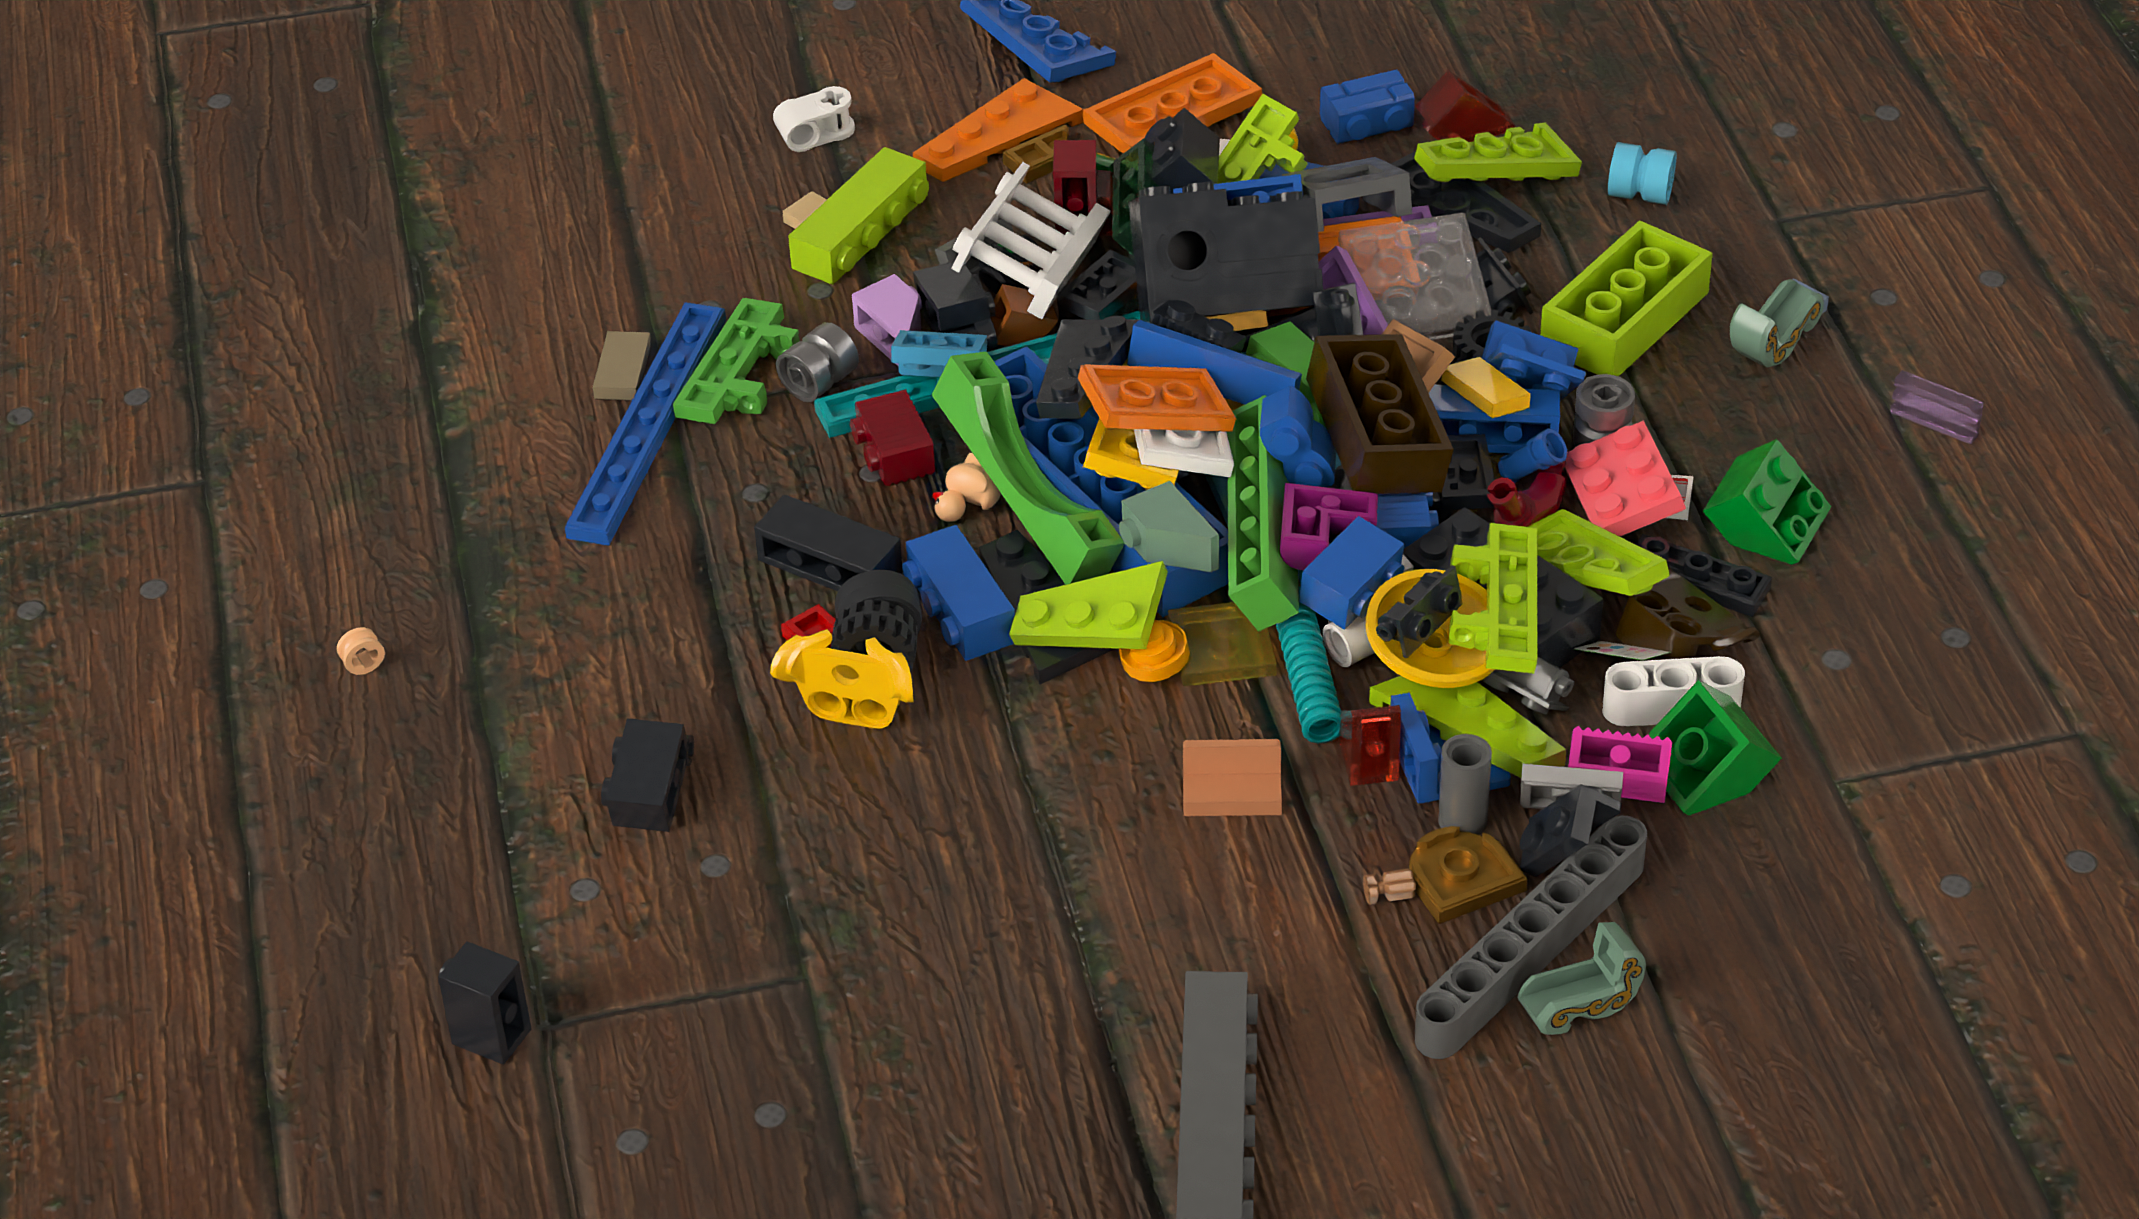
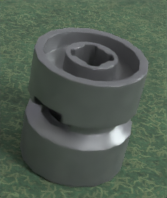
(817, 362)
(1602, 407)

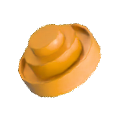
(1164, 656)

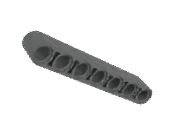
(1529, 937)

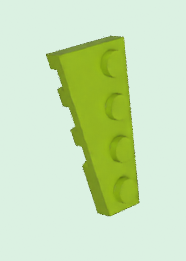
(1479, 713)

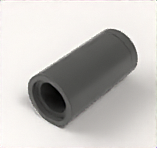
(1465, 783)

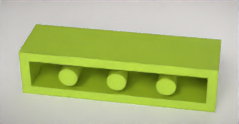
(858, 215)

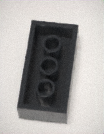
(1566, 610)

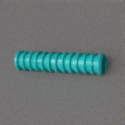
(1310, 676)

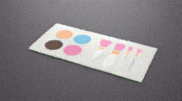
(1622, 650)

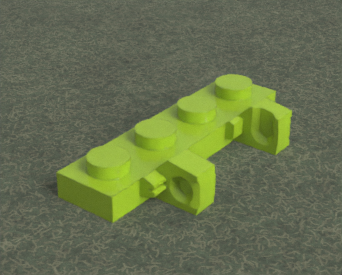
(1261, 144)
(1510, 622)

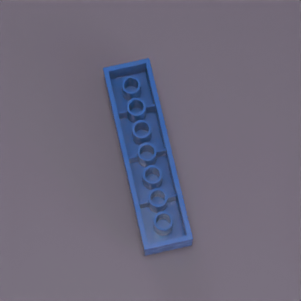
(1060, 453)

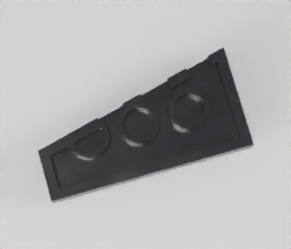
(1486, 210)
(1022, 571)

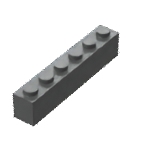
(1215, 1097)

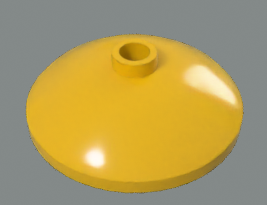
(1435, 661)

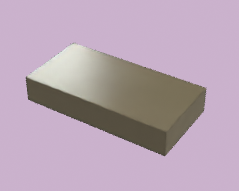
(621, 365)

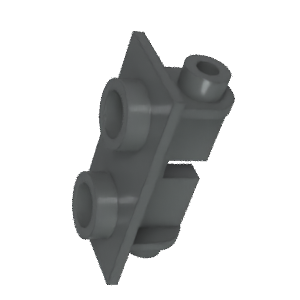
(1539, 689)

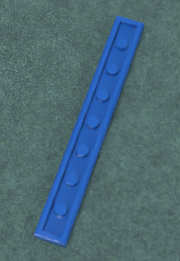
(643, 426)

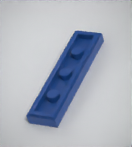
(1235, 374)

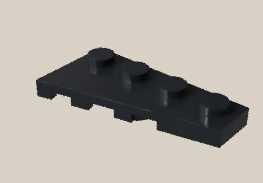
(1075, 345)

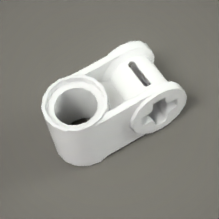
(814, 120)

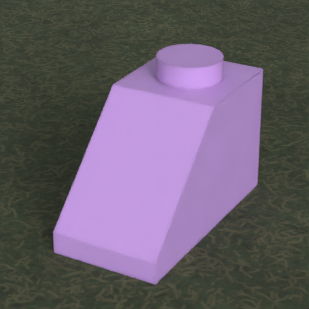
(885, 310)

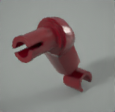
(1530, 505)

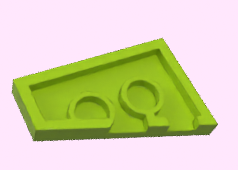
(1094, 612)

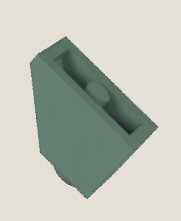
(1169, 529)

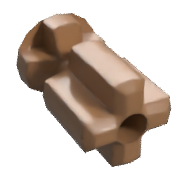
(1394, 885)

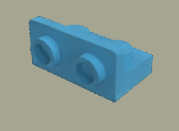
(928, 352)

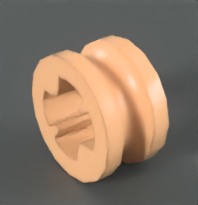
(353, 642)

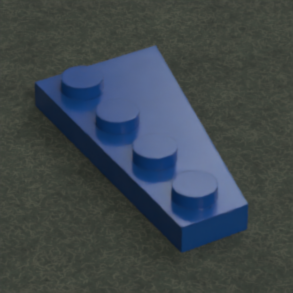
(1038, 39)

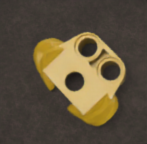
(844, 683)

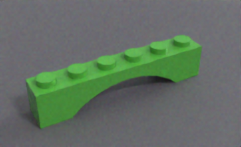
(981, 409)

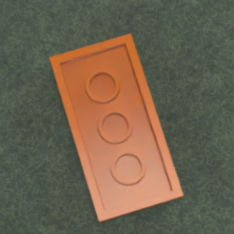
(1204, 87)

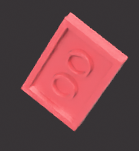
(1623, 480)

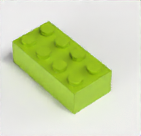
(1628, 298)

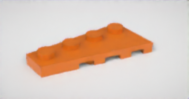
(995, 127)

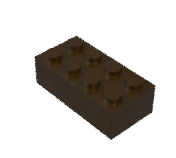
(1379, 414)

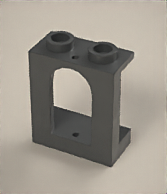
(1378, 183)

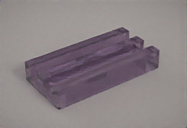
(1935, 412)

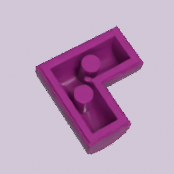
(1314, 514)

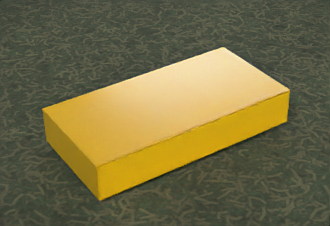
(1486, 387)

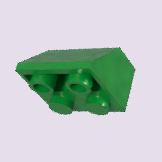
(1768, 504)

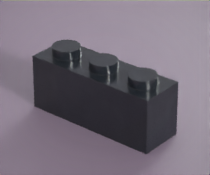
(822, 544)

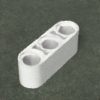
(1647, 690)

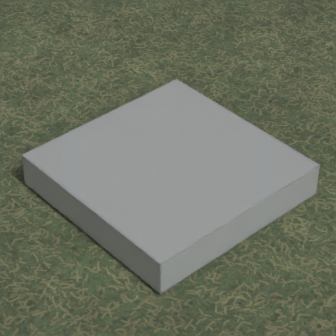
(1546, 784)

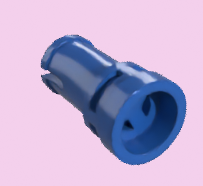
(1540, 453)

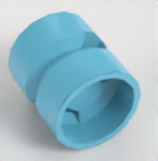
(1642, 173)

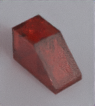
(1460, 110)
(1371, 744)

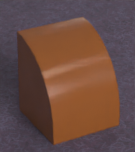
(1013, 321)

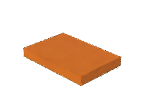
(1156, 398)

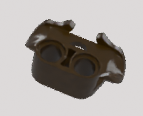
(1666, 622)

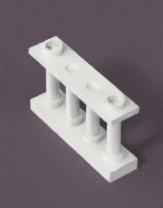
(1058, 266)

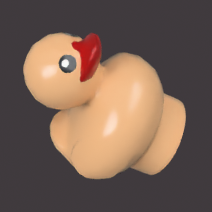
(965, 483)

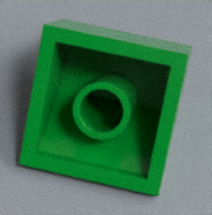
(1713, 750)

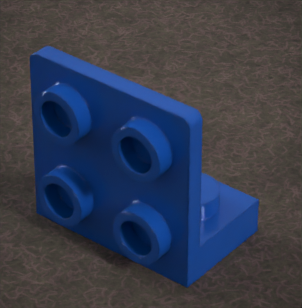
(1532, 359)
(1422, 753)

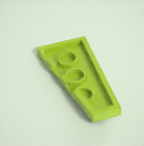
(1509, 157)
(1597, 555)

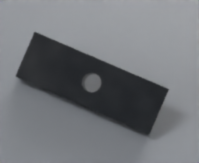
(1726, 583)

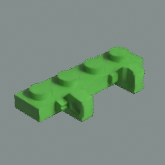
(721, 374)

